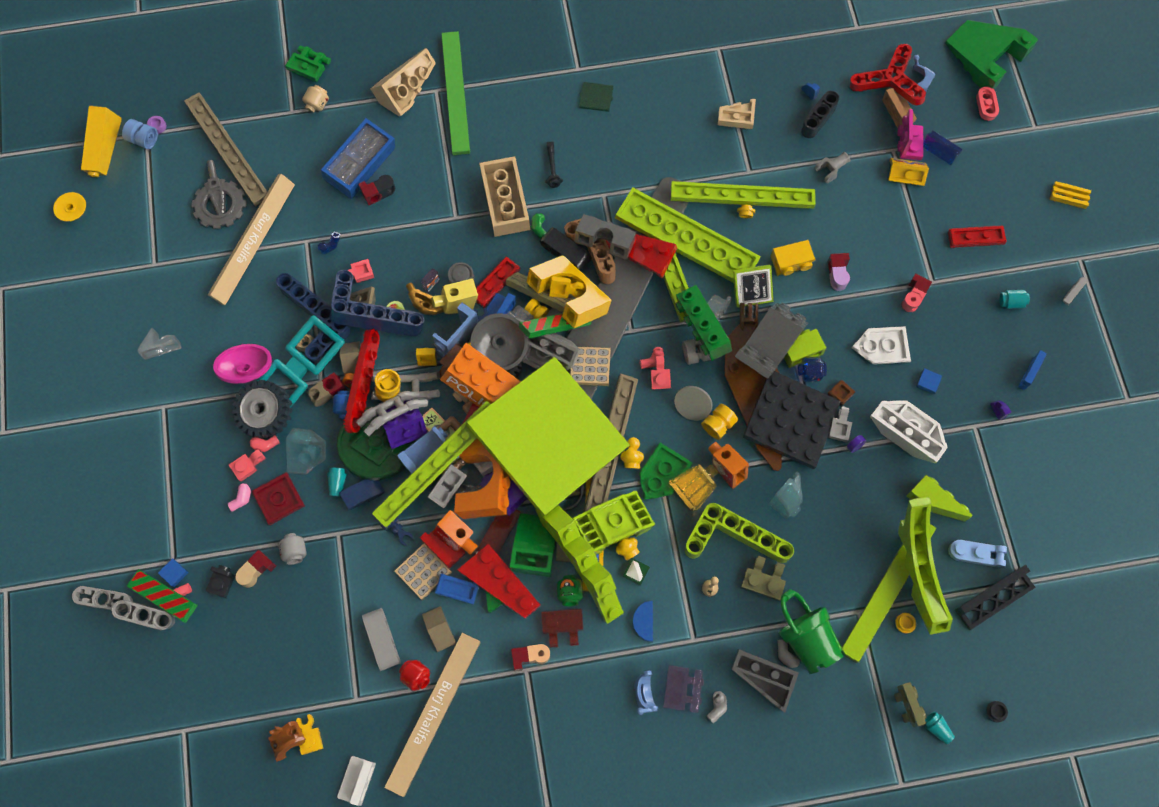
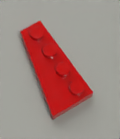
(651, 253)

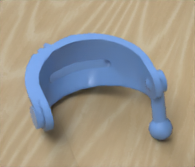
(927, 73)
(648, 703)

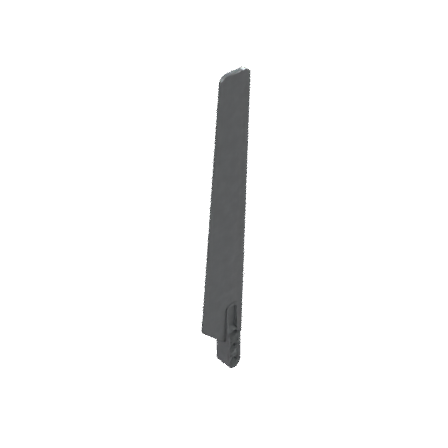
(624, 292)

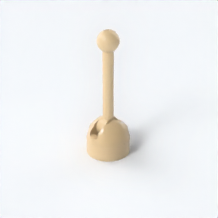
(711, 585)

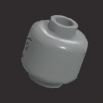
(292, 549)

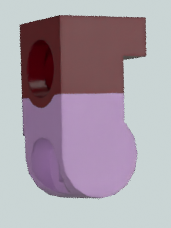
(837, 270)

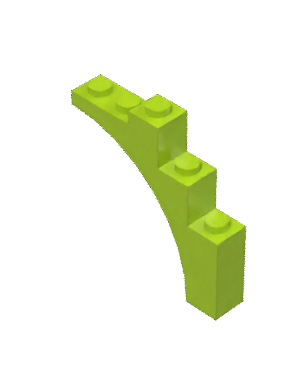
(583, 558)
(920, 564)

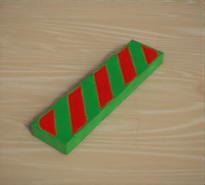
(546, 326)
(162, 596)

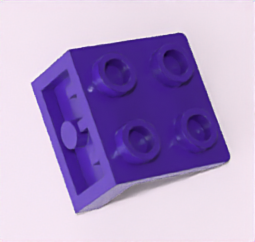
(404, 427)

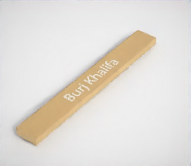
(251, 239)
(432, 715)

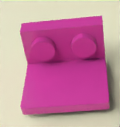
(910, 138)

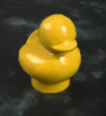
(632, 457)
(627, 548)

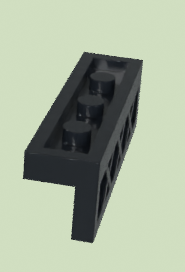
(995, 590)

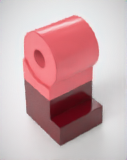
(919, 289)

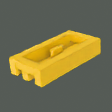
(1070, 192)

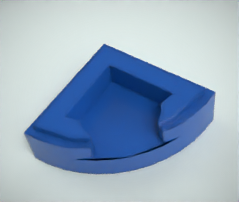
(811, 90)

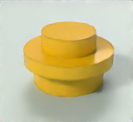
(746, 211)
(905, 623)

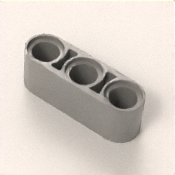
(133, 615)
(381, 639)

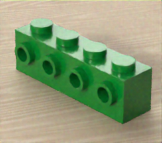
(703, 322)

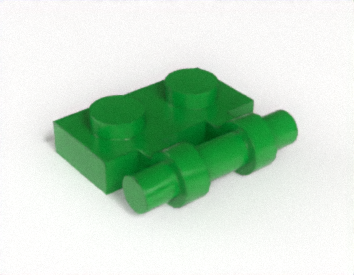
(306, 67)

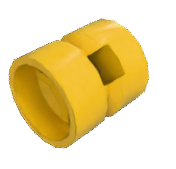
(387, 384)
(717, 424)

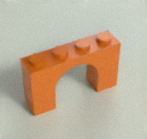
(491, 499)

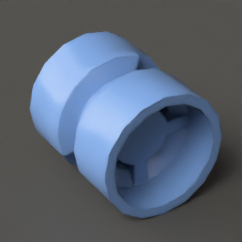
(139, 134)

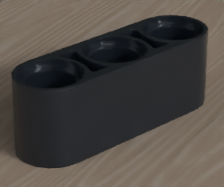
(825, 109)
(561, 245)

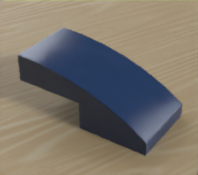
(361, 492)

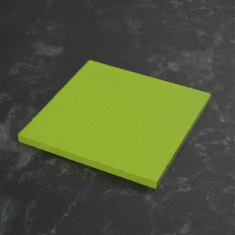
(548, 435)

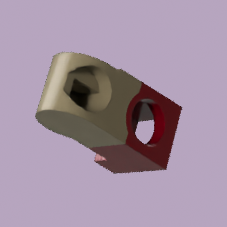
(326, 389)

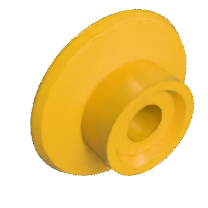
(65, 203)

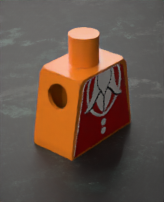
(729, 464)
(451, 526)

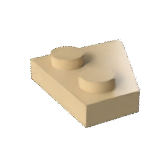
(737, 115)

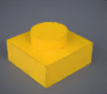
(426, 356)

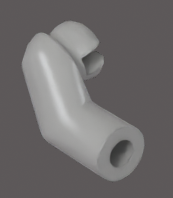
(720, 706)

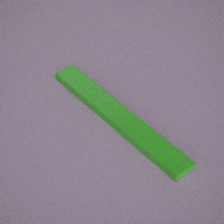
(455, 93)

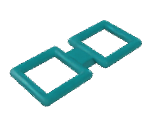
(299, 364)

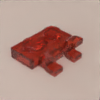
(562, 621)

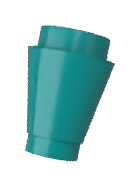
(336, 480)
(937, 725)

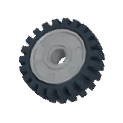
(248, 409)

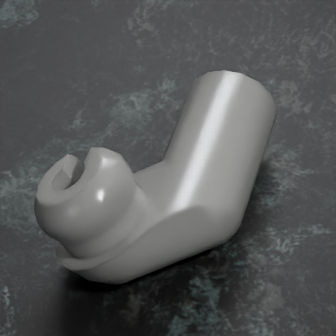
(785, 656)

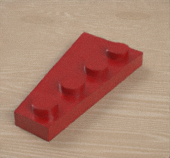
(495, 577)

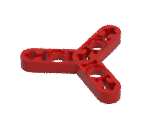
(910, 94)

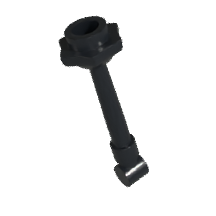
(553, 180)

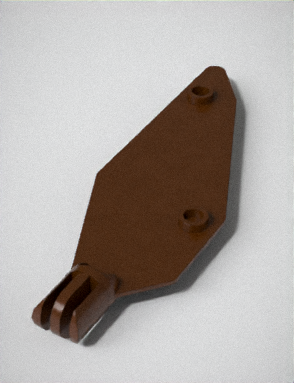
(744, 380)

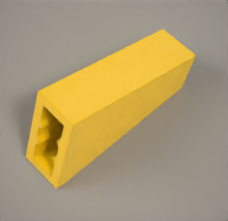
(99, 140)

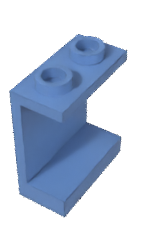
(463, 333)
(422, 449)

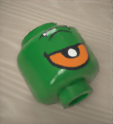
(569, 590)

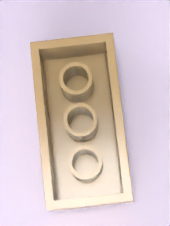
(505, 196)

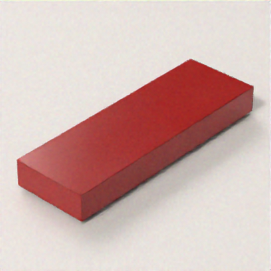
(976, 236)
(495, 281)

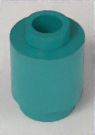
(1014, 299)

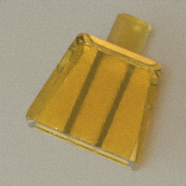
(695, 485)

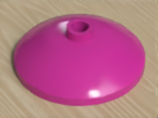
(242, 363)

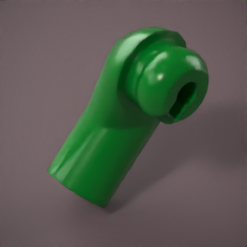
(536, 225)

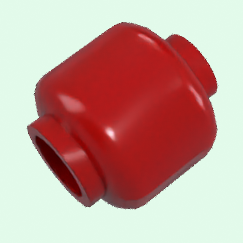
(414, 675)

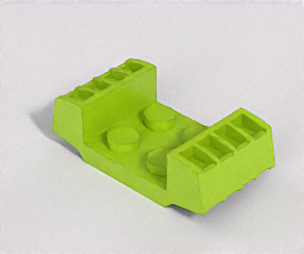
(614, 521)

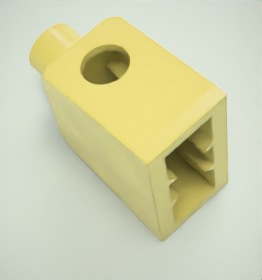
(454, 294)

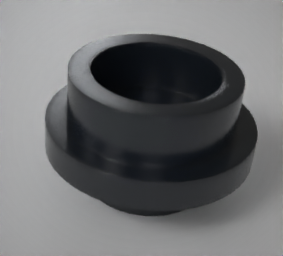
(996, 711)

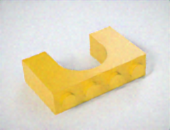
(580, 310)

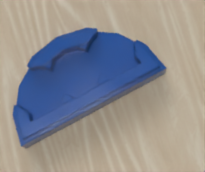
(643, 621)

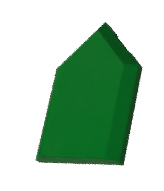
(659, 470)

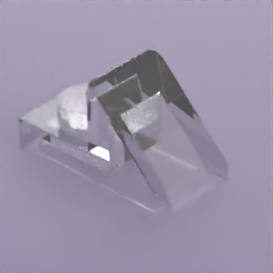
(154, 346)

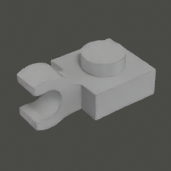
(841, 427)

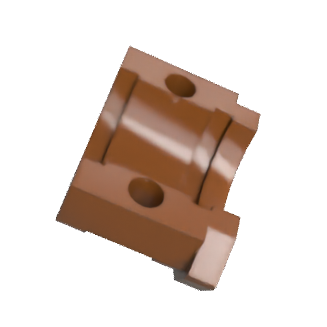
(285, 739)

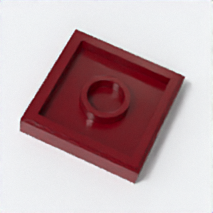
(278, 498)

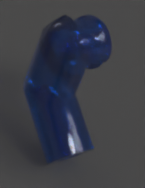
(331, 245)

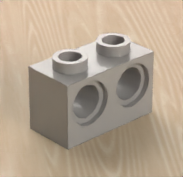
(447, 486)

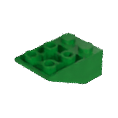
(532, 547)

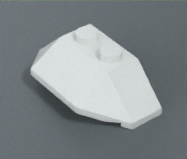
(910, 429)

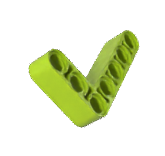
(736, 532)

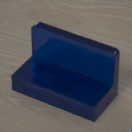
(941, 147)

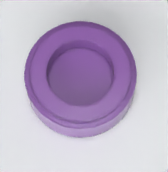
(158, 123)

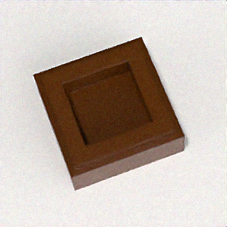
(841, 392)

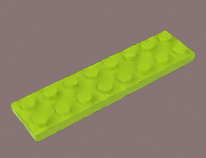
(691, 237)

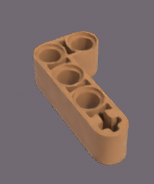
(598, 250)

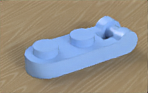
(977, 553)

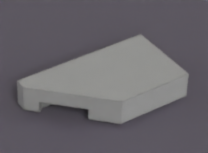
(1074, 290)

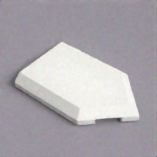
(884, 345)

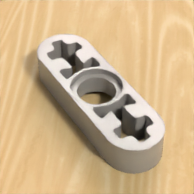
(94, 602)

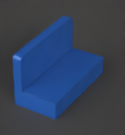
(501, 304)

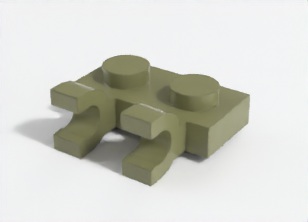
(762, 583)
(915, 713)

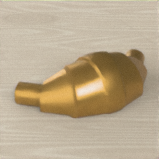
(422, 301)

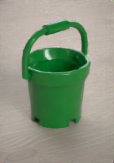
(810, 635)

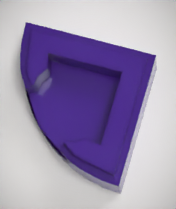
(1000, 409)

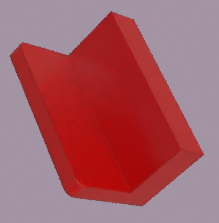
(441, 550)

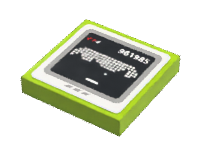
(753, 285)

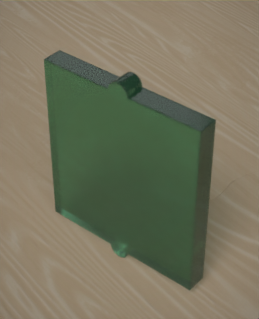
(596, 96)

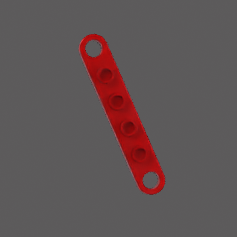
(361, 380)

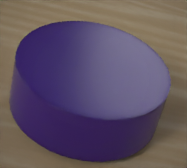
(856, 443)

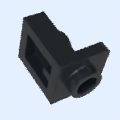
(220, 581)

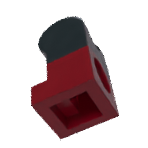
(378, 189)

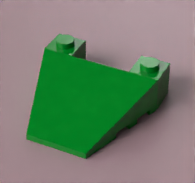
(982, 44)

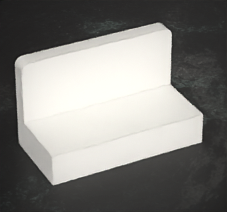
(356, 780)

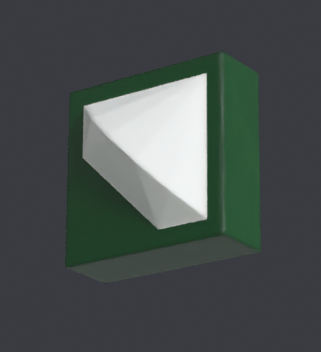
(636, 571)

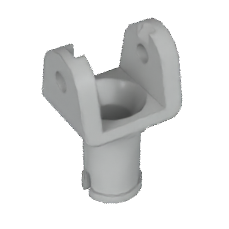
(833, 165)

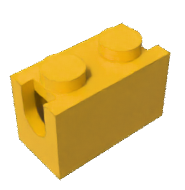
(792, 258)

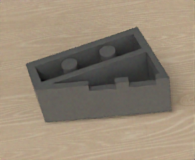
(767, 677)

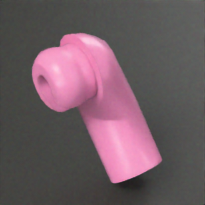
(242, 497)

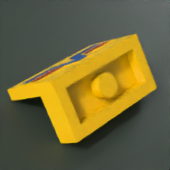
(908, 171)

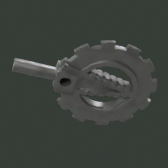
(216, 190)

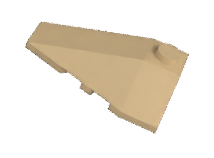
(403, 84)

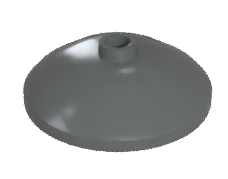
(503, 327)

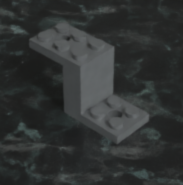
(772, 339)

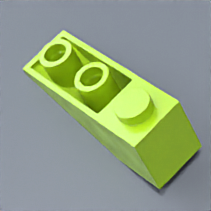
(942, 500)

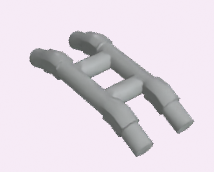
(415, 379)
(384, 416)

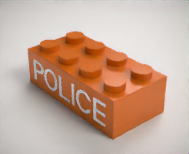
(477, 377)

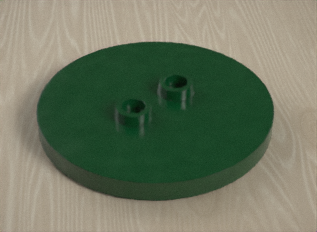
(369, 455)

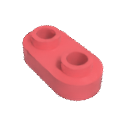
(987, 105)

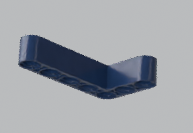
(320, 310)
(369, 315)

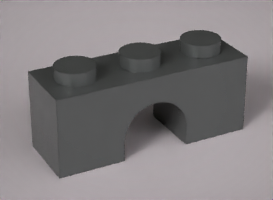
(593, 229)

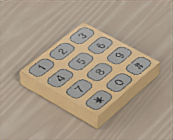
(592, 366)
(422, 571)

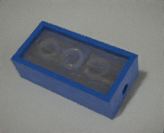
(358, 158)

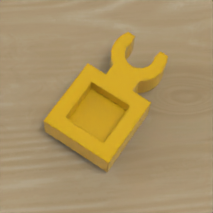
(562, 288)
(313, 739)

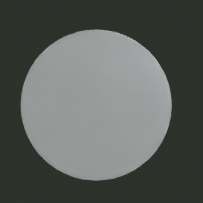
(693, 403)

